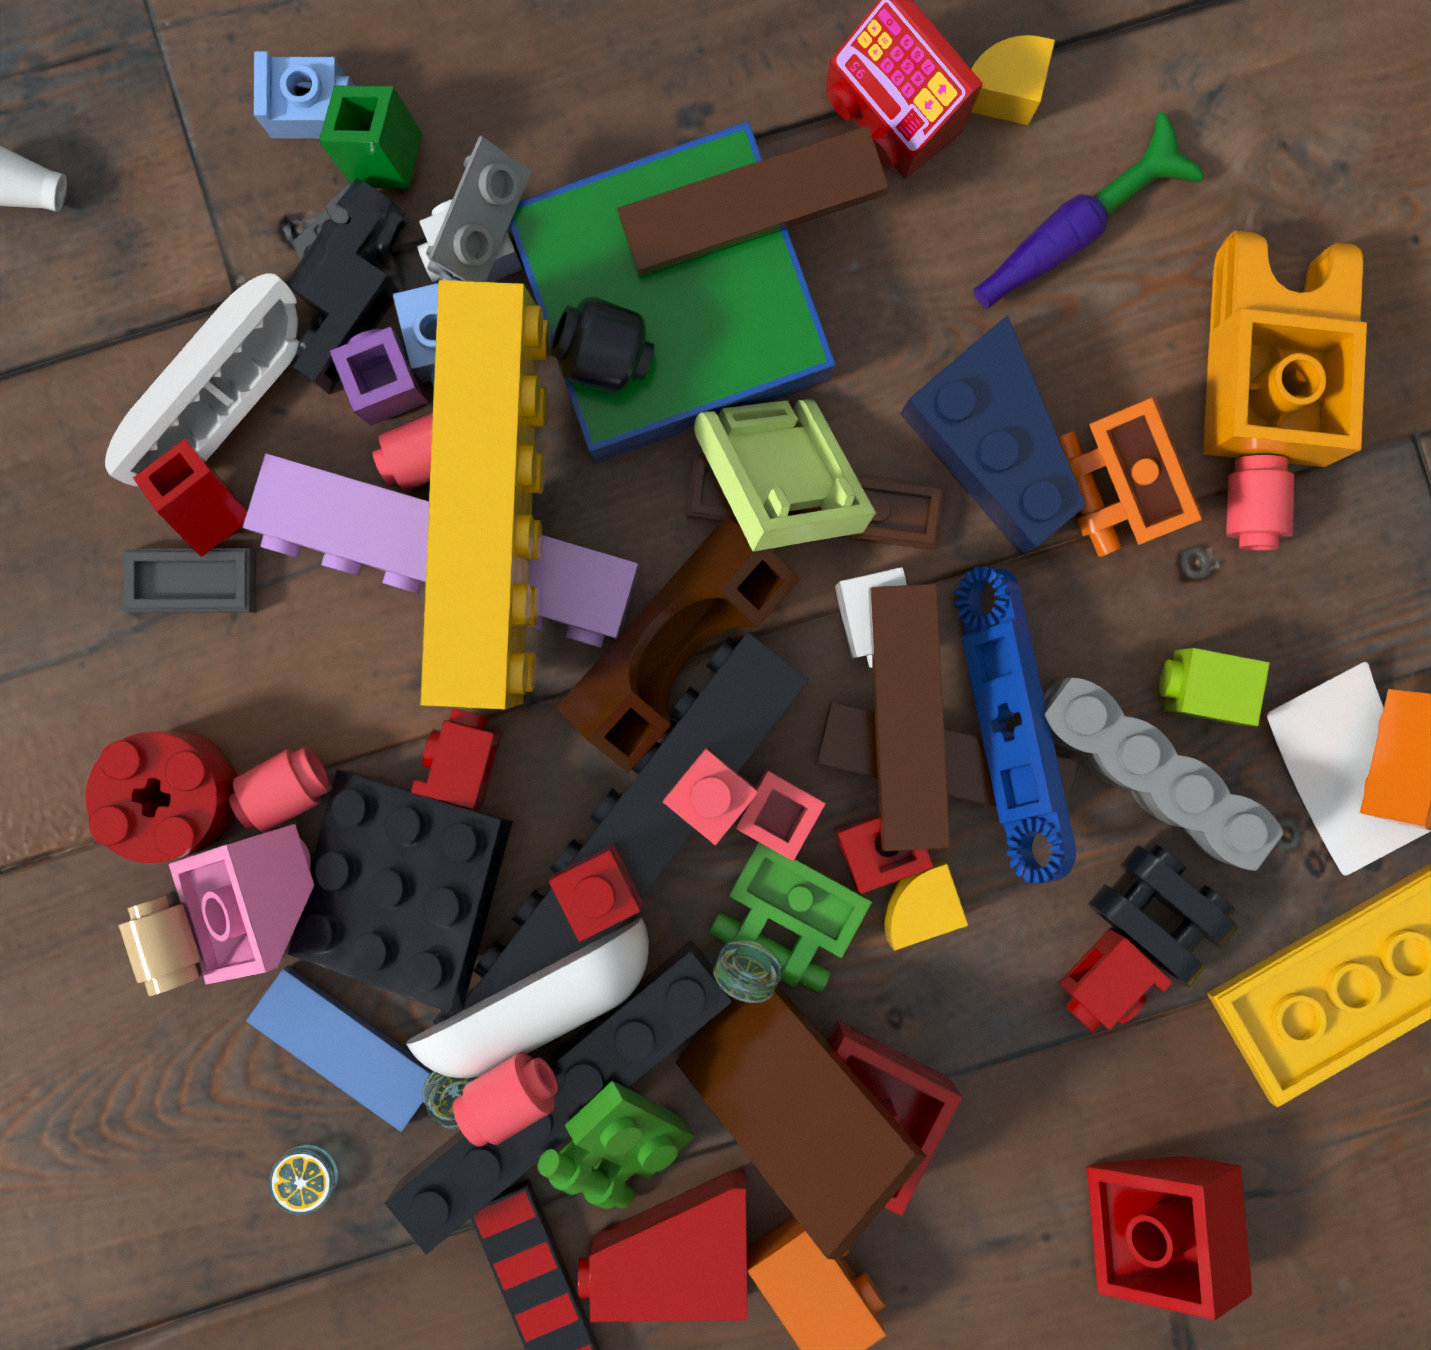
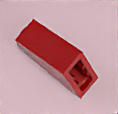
(673, 1259)

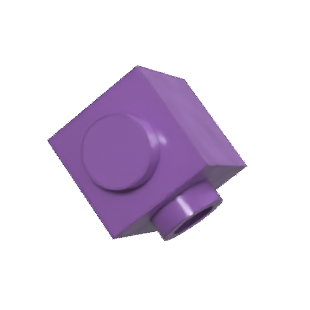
(378, 375)

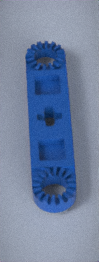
(1022, 760)

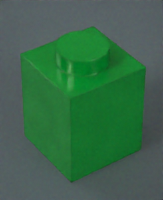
(371, 136)

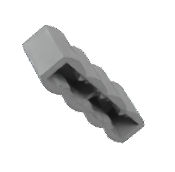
(1163, 783)

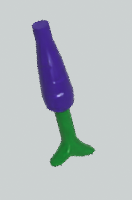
(1085, 217)

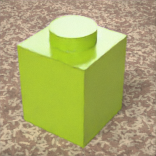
(1214, 686)

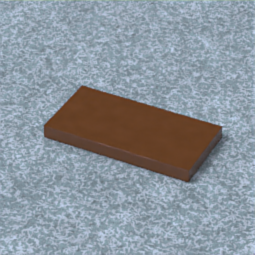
(801, 1118)

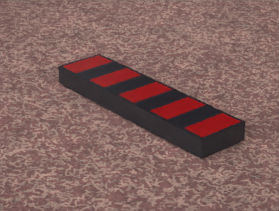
(532, 1272)

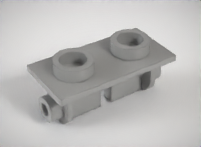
(478, 214)

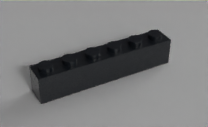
(613, 1047)

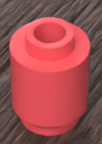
(406, 454)
(1260, 502)
(279, 789)
(506, 1100)

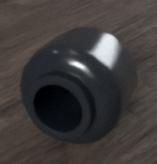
(602, 345)

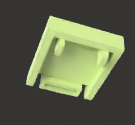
(779, 469)

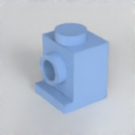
(276, 98)

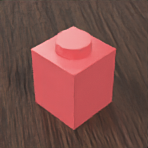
(710, 796)
(780, 815)

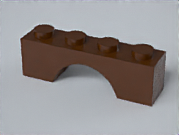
(626, 693)

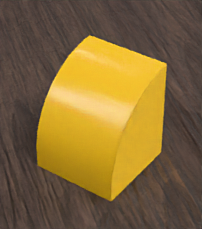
(1013, 78)
(923, 907)

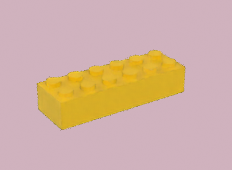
(483, 495)

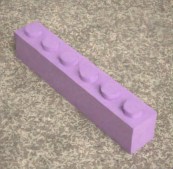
(389, 532)

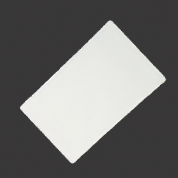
(1328, 750)

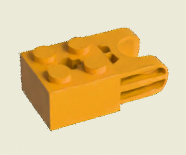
(1282, 360)

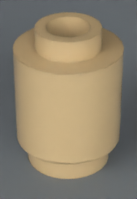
(160, 945)

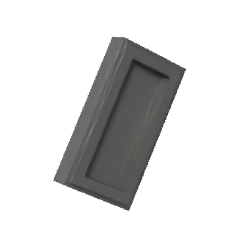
(189, 583)

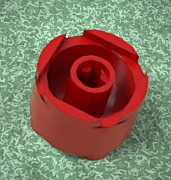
(126, 802)

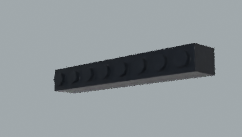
(728, 718)

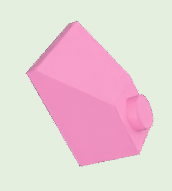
(245, 901)

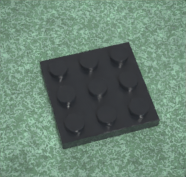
(400, 890)

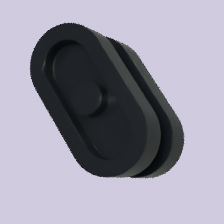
(1202, 911)

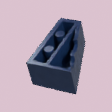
(998, 438)

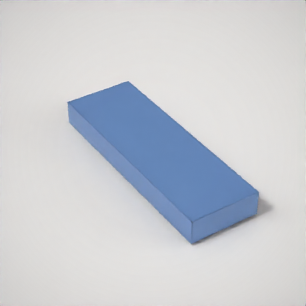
(341, 1047)

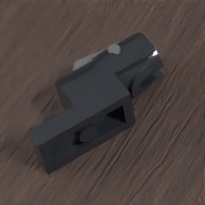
(341, 275)

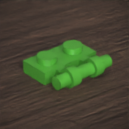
(800, 900)
(628, 1135)

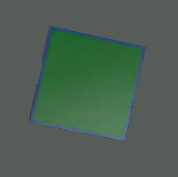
(721, 324)

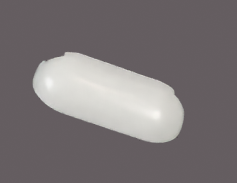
(211, 379)
(537, 1006)

